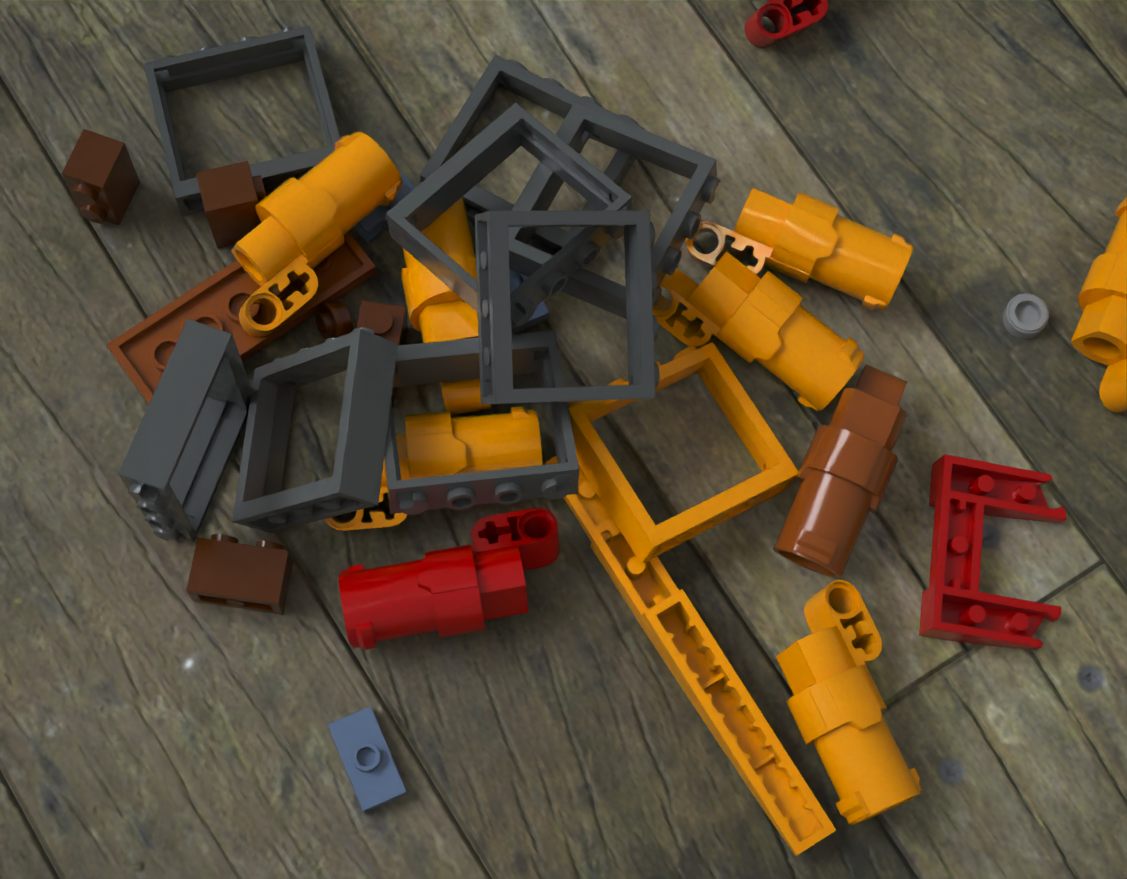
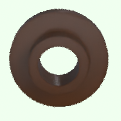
(333, 320)

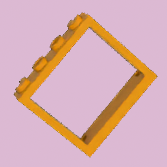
(620, 499)

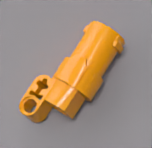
(307, 223)
(813, 244)
(439, 310)
(761, 323)
(1103, 324)
(457, 445)
(841, 706)

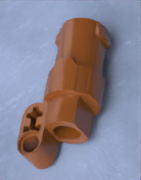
(844, 475)

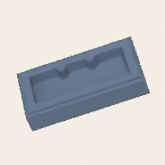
(367, 759)

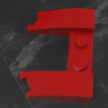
(952, 604)

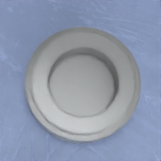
(1025, 316)

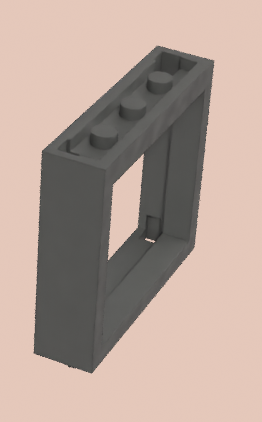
(228, 61)
(545, 93)
(468, 168)
(683, 223)
(495, 305)
(460, 361)
(188, 432)
(360, 442)

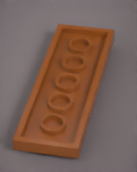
(217, 303)

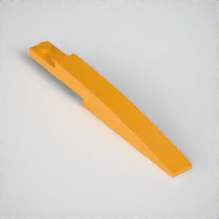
(704, 676)

